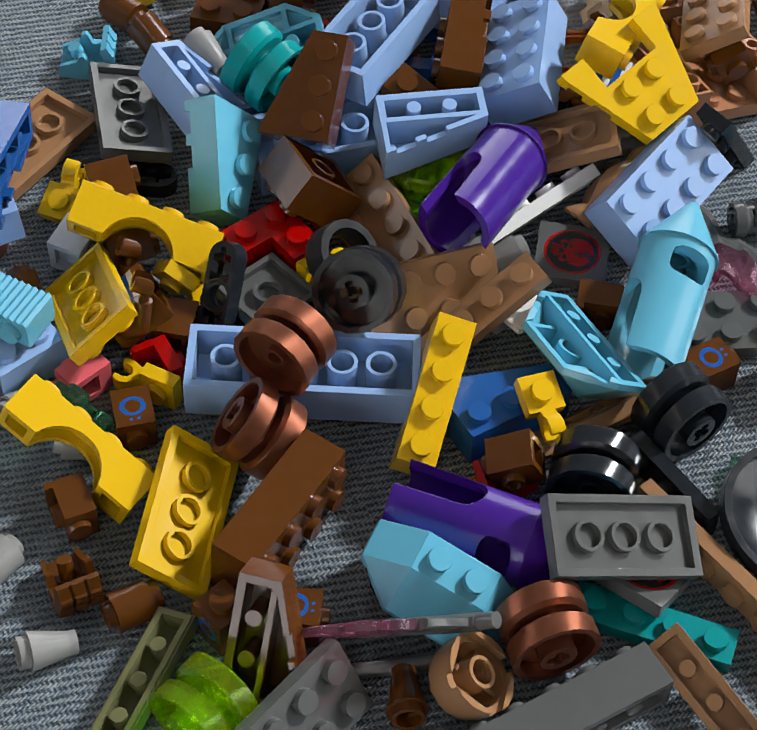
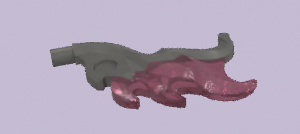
(735, 257)
(408, 626)

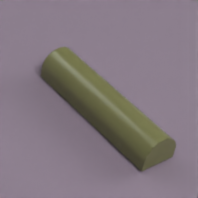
(146, 670)

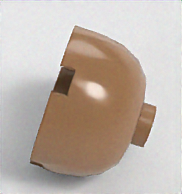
(470, 677)

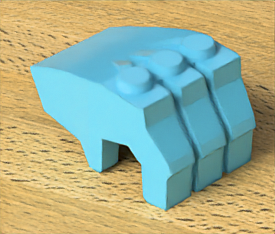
(82, 51)

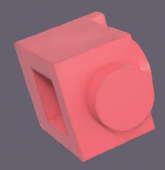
(92, 376)

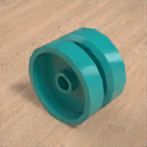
(259, 65)

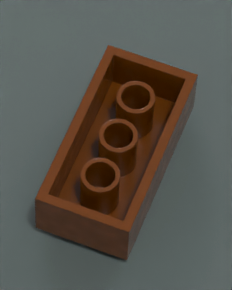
(283, 508)

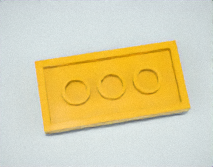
(90, 304)
(183, 513)

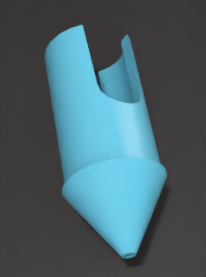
(665, 293)

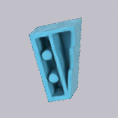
(223, 159)

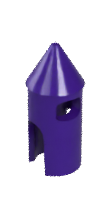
(507, 169)
(475, 518)

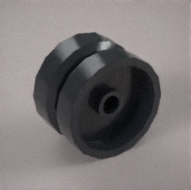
(337, 294)
(681, 410)
(593, 462)

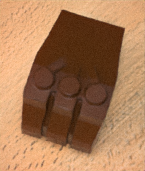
(72, 582)

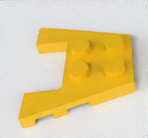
(647, 94)

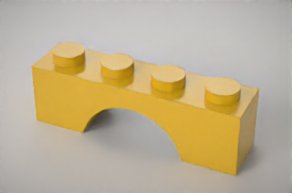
(612, 42)
(102, 212)
(434, 393)
(43, 414)

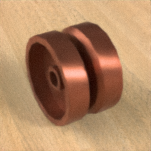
(285, 344)
(258, 427)
(548, 629)

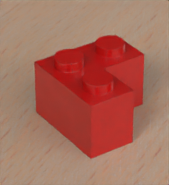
(269, 232)

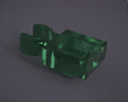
(79, 397)

